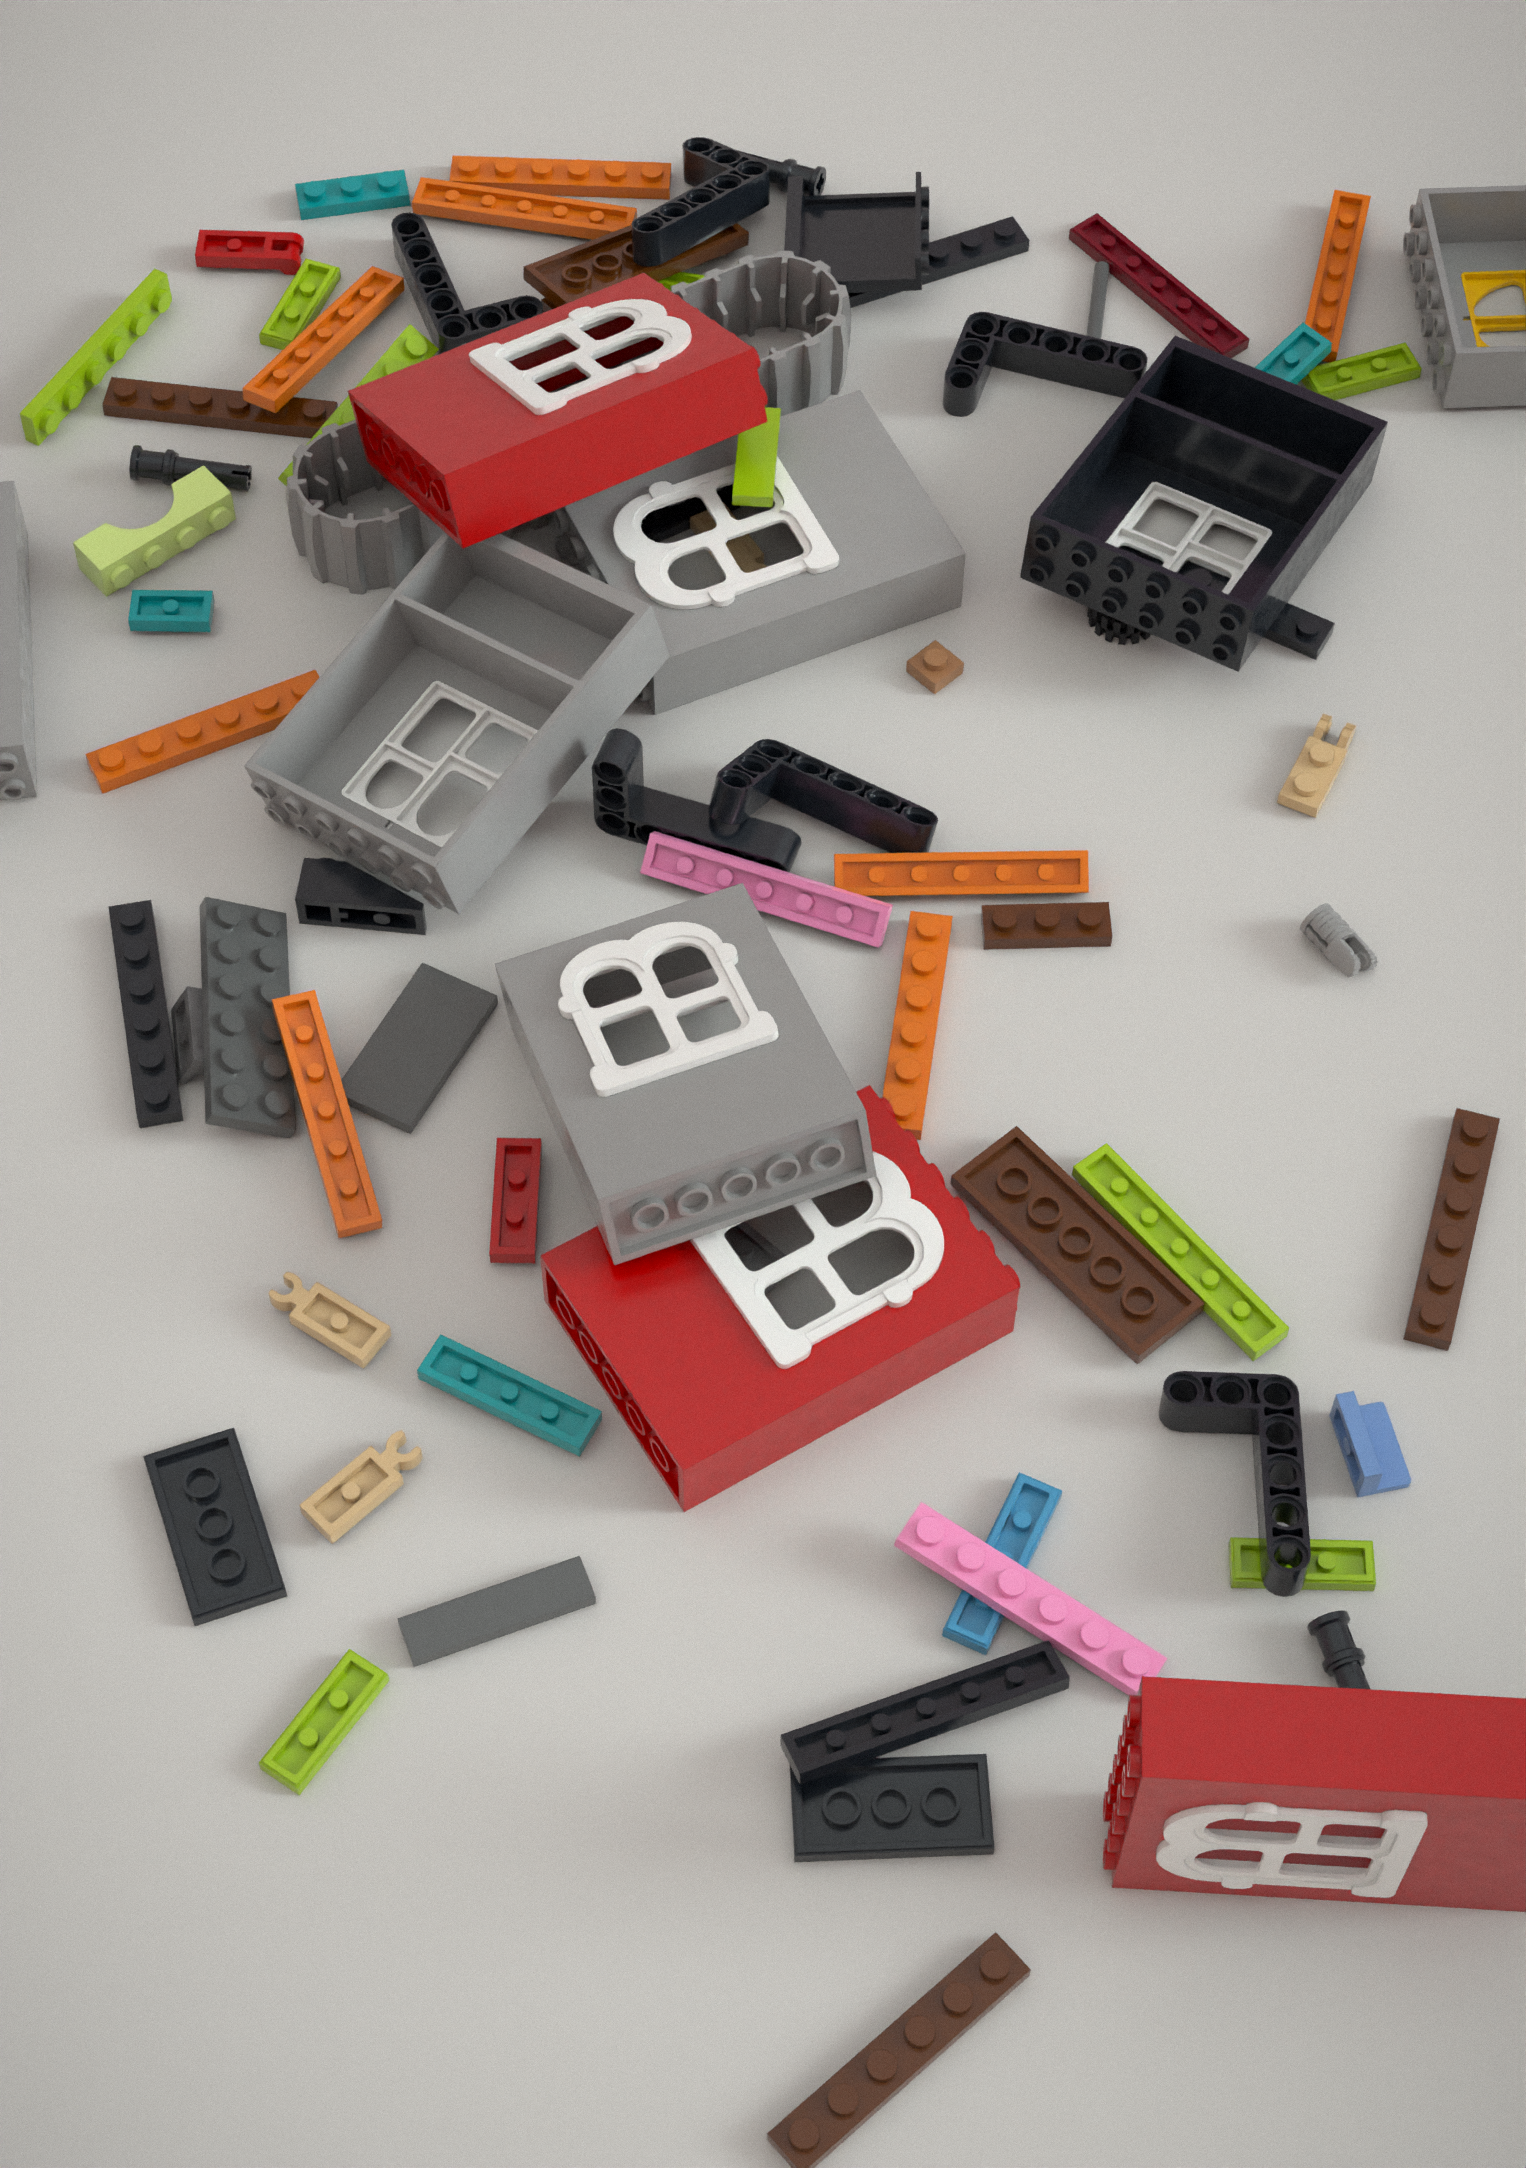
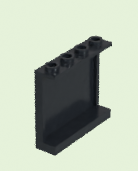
(865, 238)

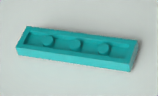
(510, 1395)

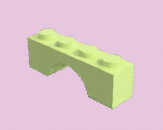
(117, 556)

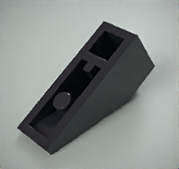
(348, 897)

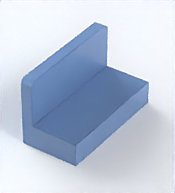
(1368, 1445)

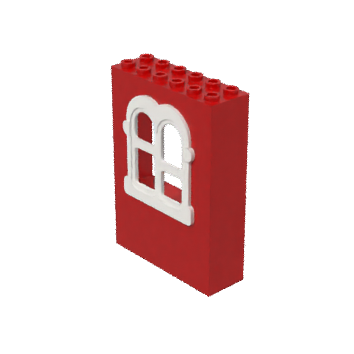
(491, 447)
(716, 1373)
(1320, 1794)

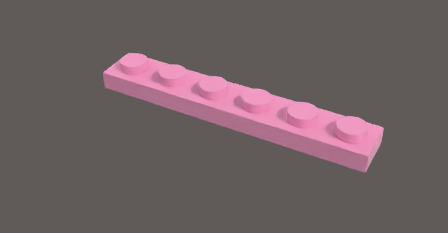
(769, 888)
(1028, 1600)

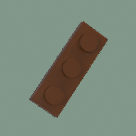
(1046, 925)

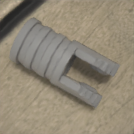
(1338, 941)

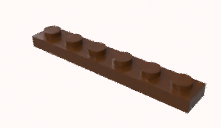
(212, 408)
(1451, 1229)
(898, 2054)

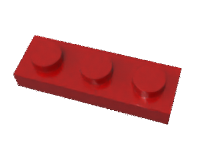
(515, 1200)

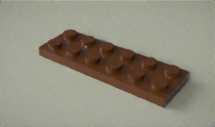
(610, 261)
(1077, 1244)

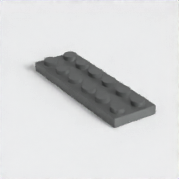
(244, 1056)

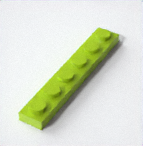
(405, 351)
(96, 357)
(1181, 1250)

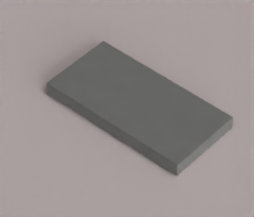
(417, 1047)

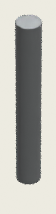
(1098, 299)

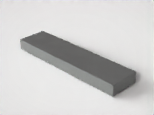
(496, 1611)

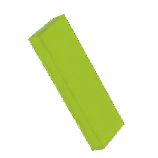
(300, 303)
(1363, 372)
(757, 463)
(1332, 1565)
(324, 1721)

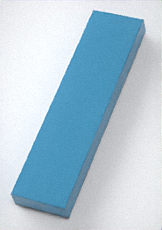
(1017, 1536)

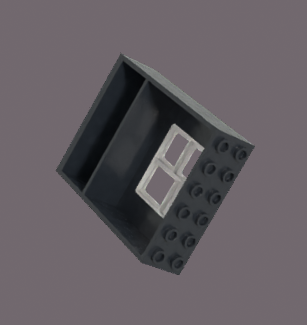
(1236, 455)

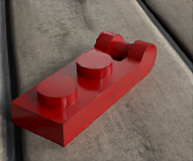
(250, 250)

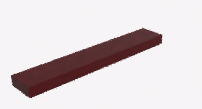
(1158, 287)

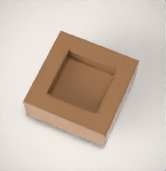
(934, 667)

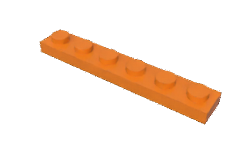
(566, 176)
(519, 209)
(1337, 267)
(323, 339)
(197, 734)
(962, 873)
(917, 1018)
(327, 1114)

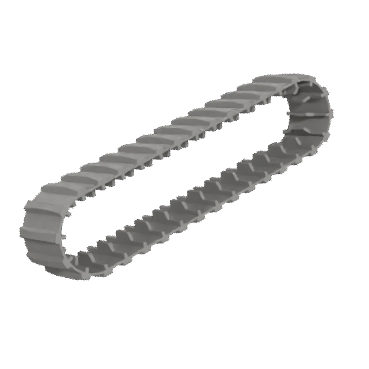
(742, 298)

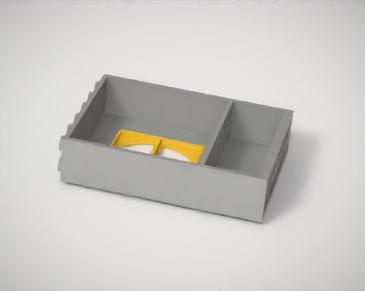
(1459, 252)

